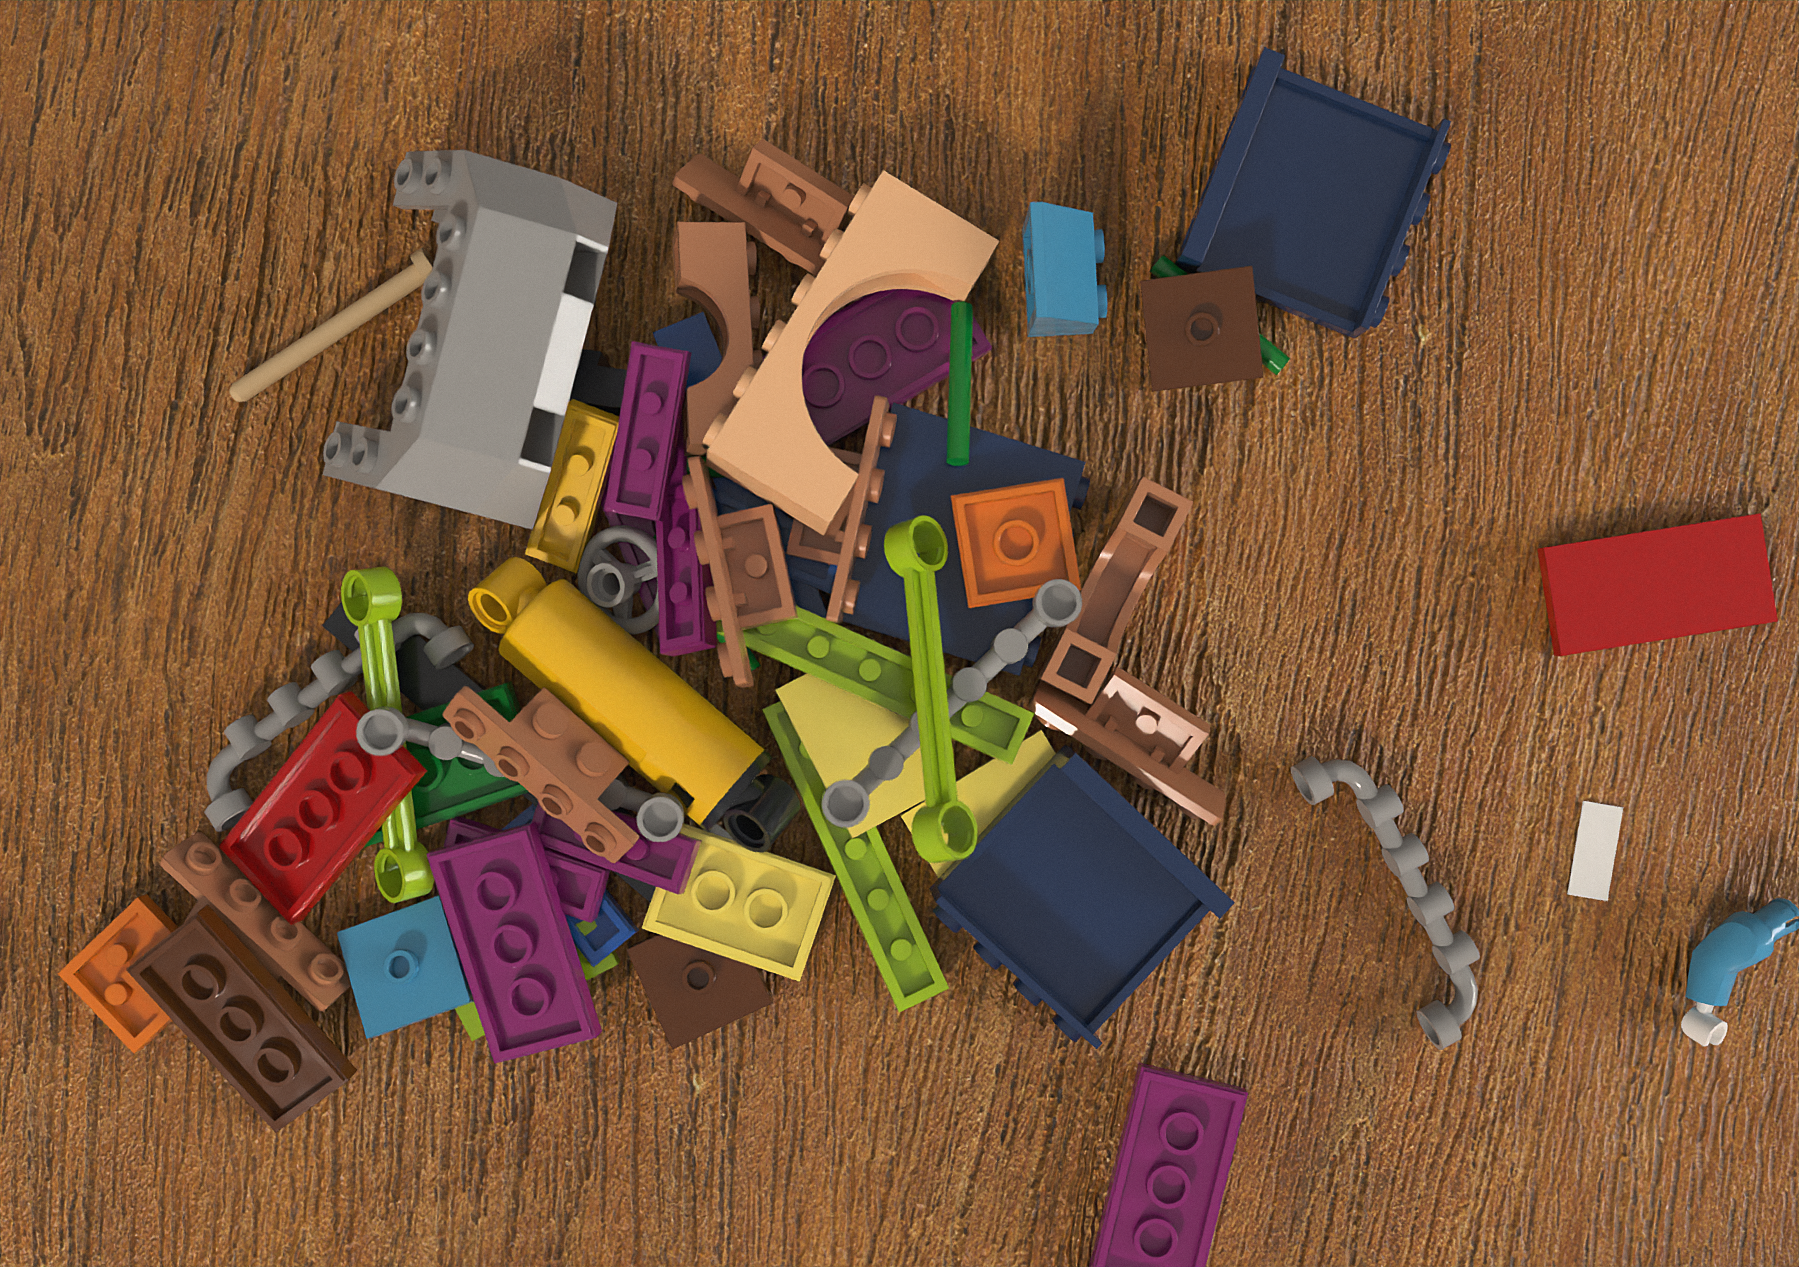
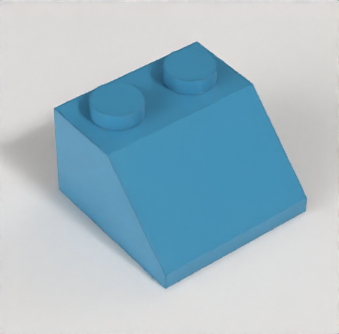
(1061, 271)

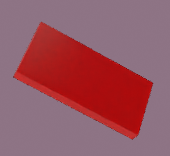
(1657, 585)
(319, 811)

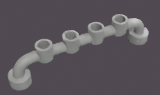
(1054, 605)
(294, 706)
(387, 729)
(1426, 903)

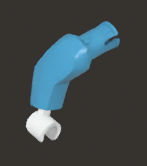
(1718, 958)

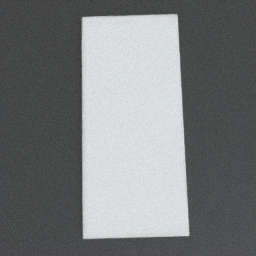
(1595, 850)

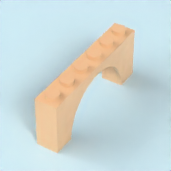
(890, 244)

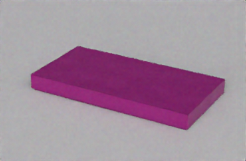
(879, 346)
(514, 943)
(1169, 1171)

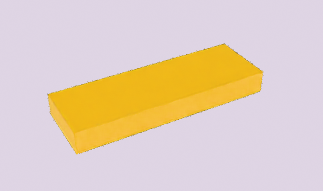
(574, 486)

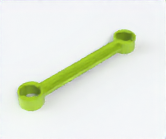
(372, 602)
(939, 778)

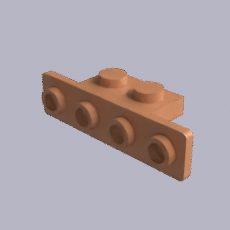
(776, 199)
(847, 533)
(745, 566)
(1138, 733)
(554, 760)
(282, 948)

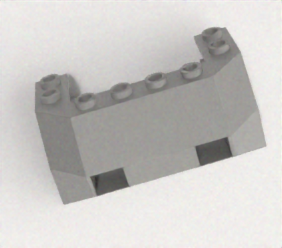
(491, 340)

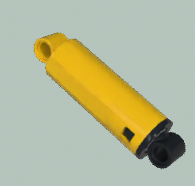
(635, 703)

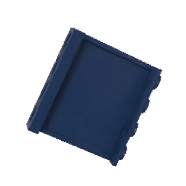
(1314, 197)
(921, 484)
(1075, 895)

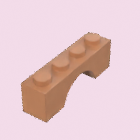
(713, 271)
(1113, 587)

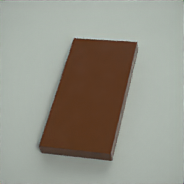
(241, 1019)

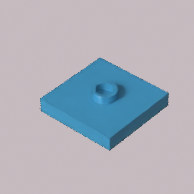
(404, 967)

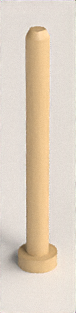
(334, 328)

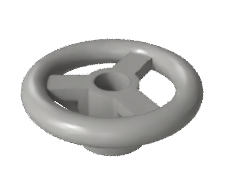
(601, 571)

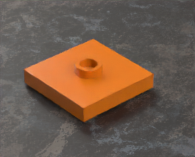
(1014, 541)

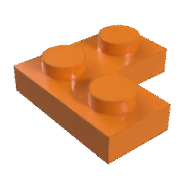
(105, 985)

